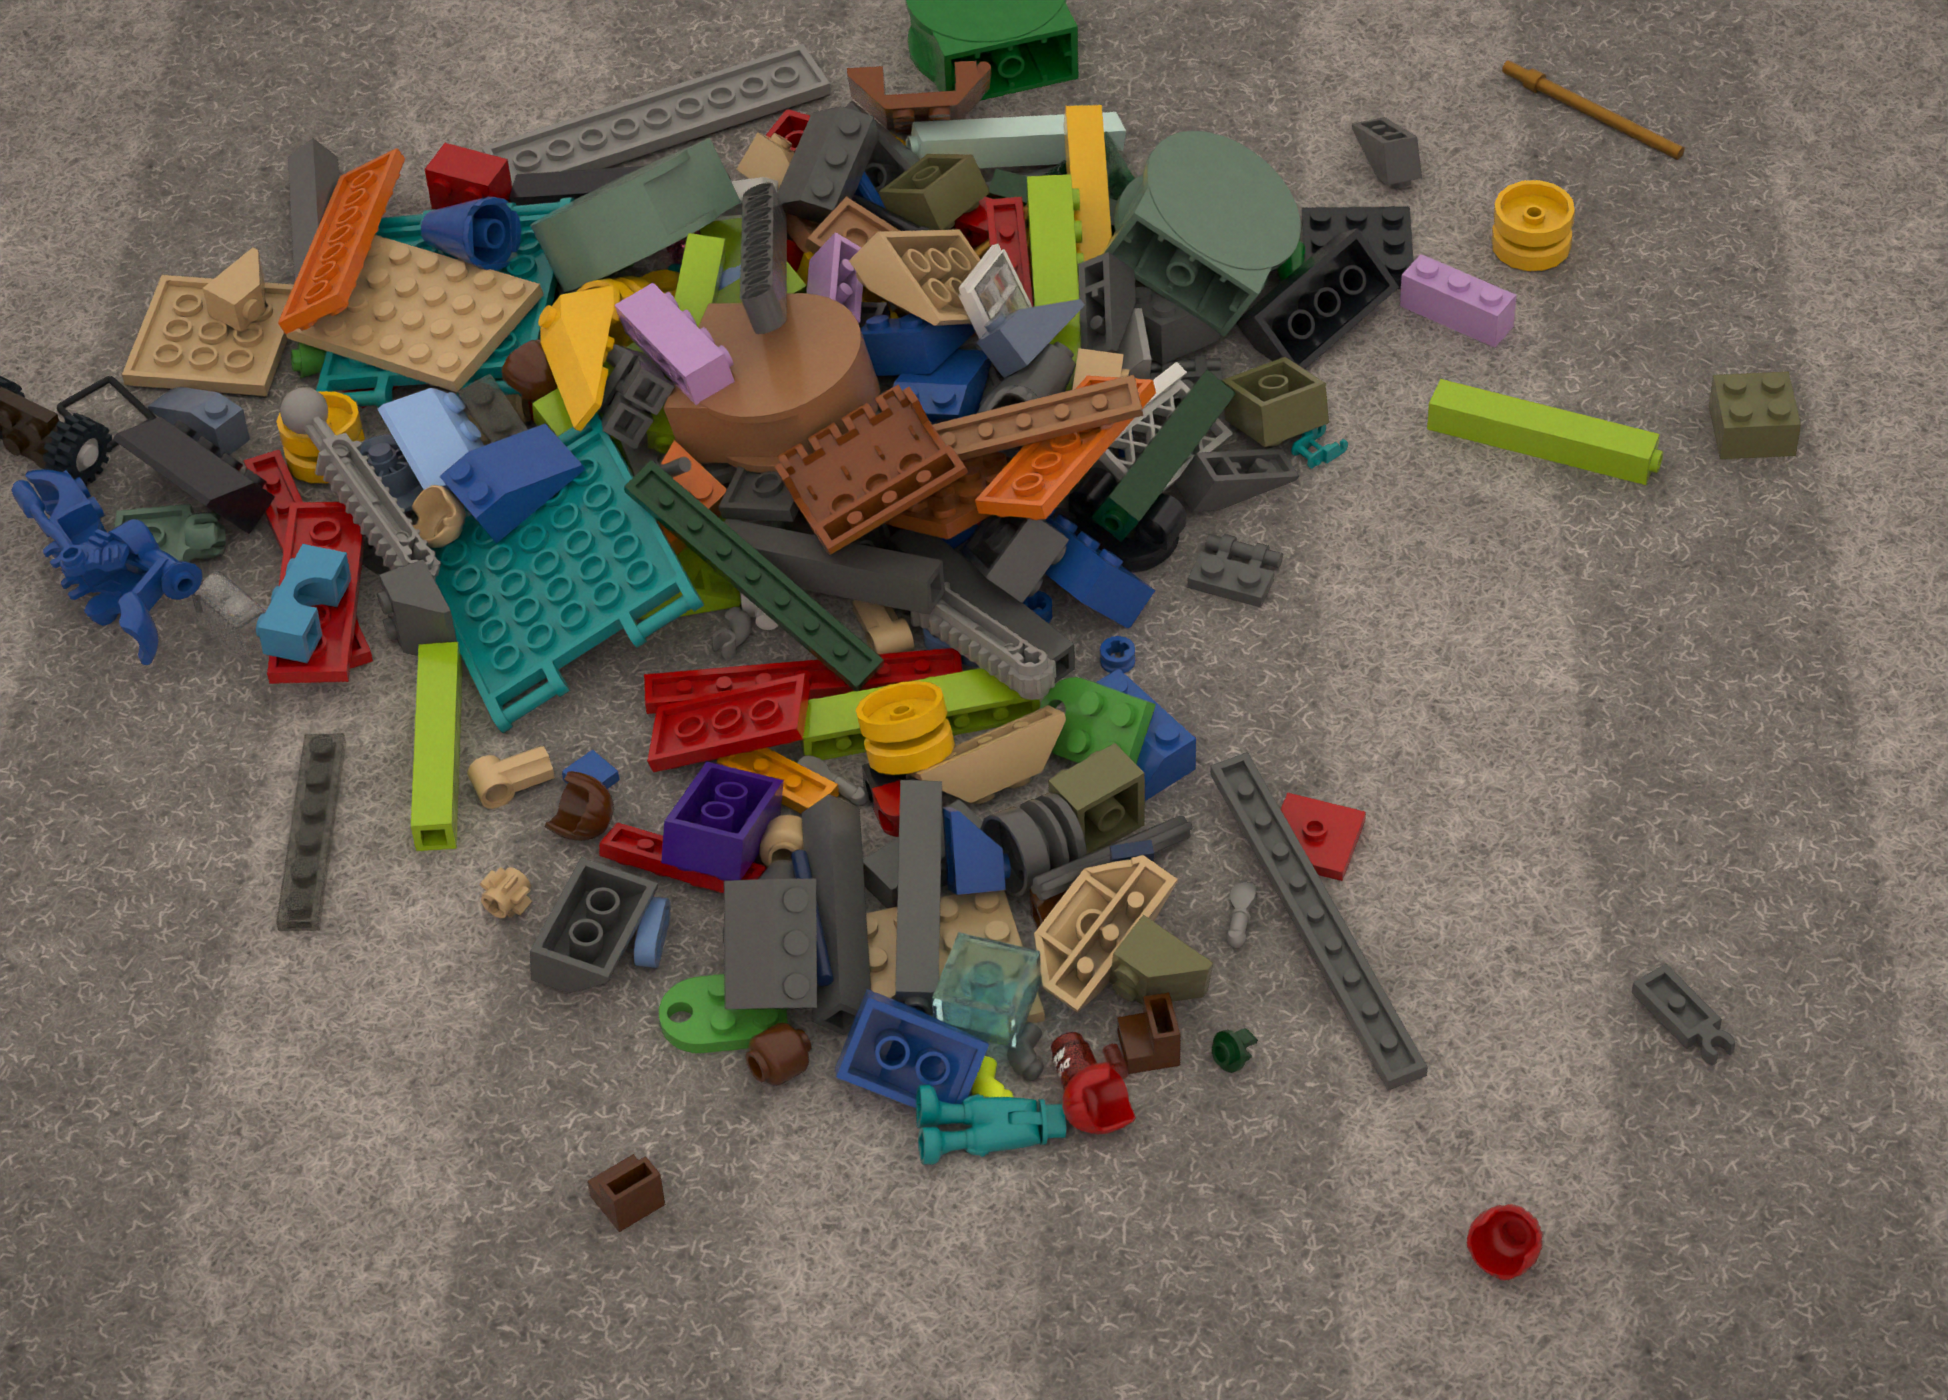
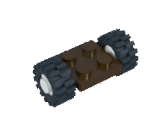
(53, 445)

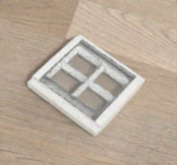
(992, 289)

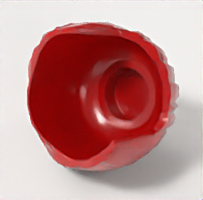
(1097, 1100)
(1505, 1241)

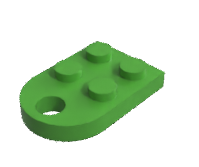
(1098, 719)
(711, 1026)

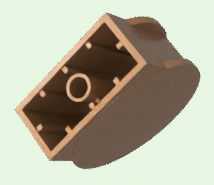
(783, 384)

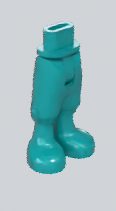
(994, 1124)

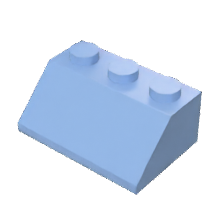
(431, 432)

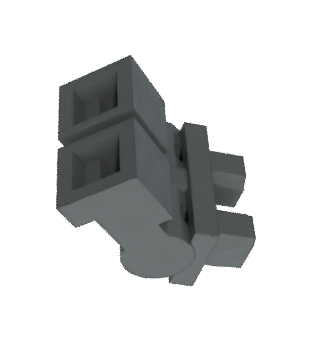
(628, 391)

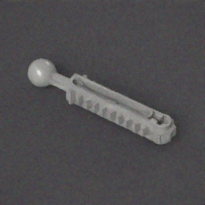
(357, 484)
(989, 645)

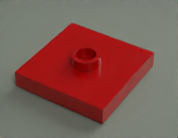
(1325, 832)

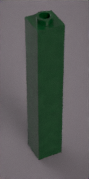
(1163, 456)

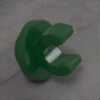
(1230, 1049)

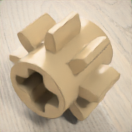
(505, 892)

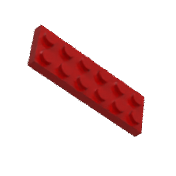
(331, 528)

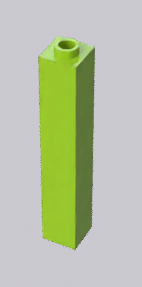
(696, 288)
(1544, 432)
(437, 747)

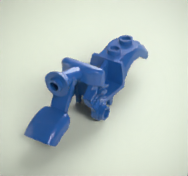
(118, 563)

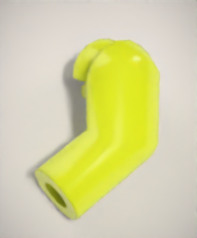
(985, 1081)

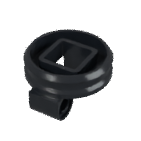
(1155, 533)

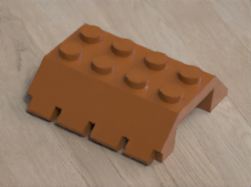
(901, 110)
(870, 471)

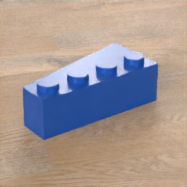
(1097, 576)

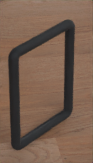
(97, 385)

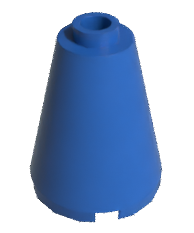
(475, 232)

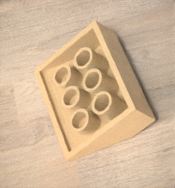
(918, 271)

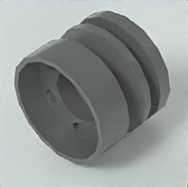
(1036, 838)

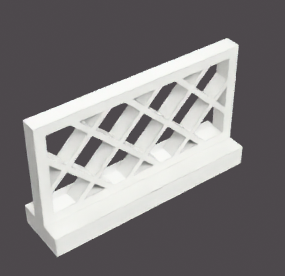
(1167, 386)

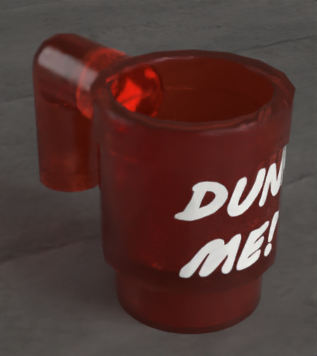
(1074, 1054)

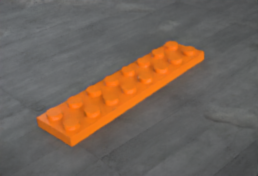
(341, 242)

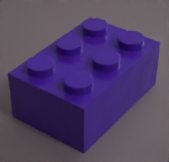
(721, 821)

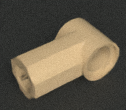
(883, 628)
(500, 779)

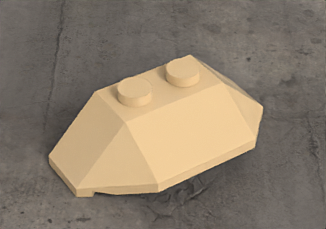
(998, 757)
(1093, 921)

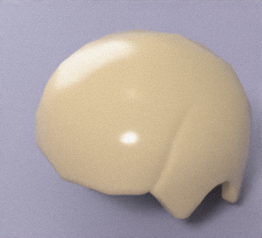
(439, 516)

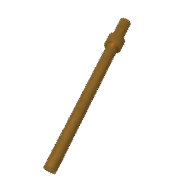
(1536, 81)

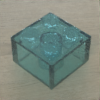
(988, 988)

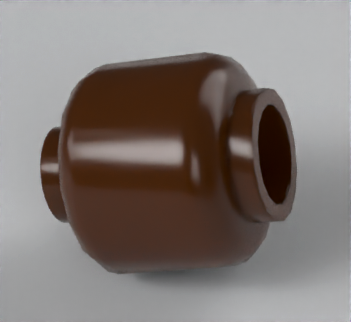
(778, 1054)

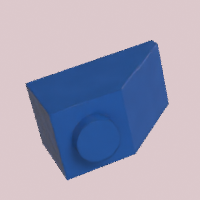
(972, 857)

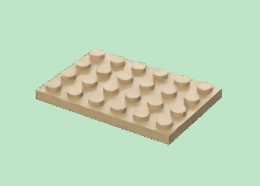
(423, 315)

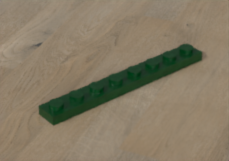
(754, 576)

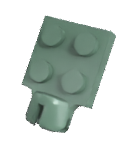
(180, 530)

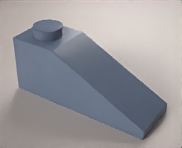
(1022, 335)
(207, 414)

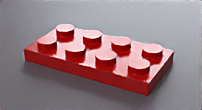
(729, 723)

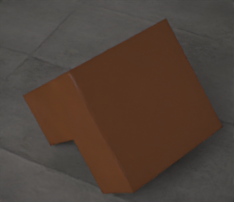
(1151, 1037)
(628, 1191)

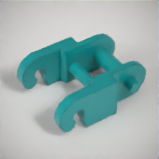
(1326, 453)

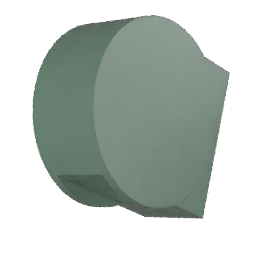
(635, 215)
(1206, 225)

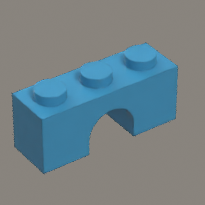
(290, 624)

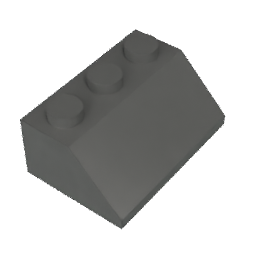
(828, 162)
(589, 927)
(770, 944)

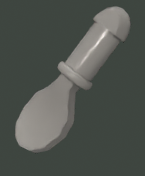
(857, 794)
(1242, 899)

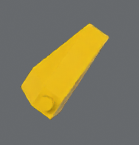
(577, 345)

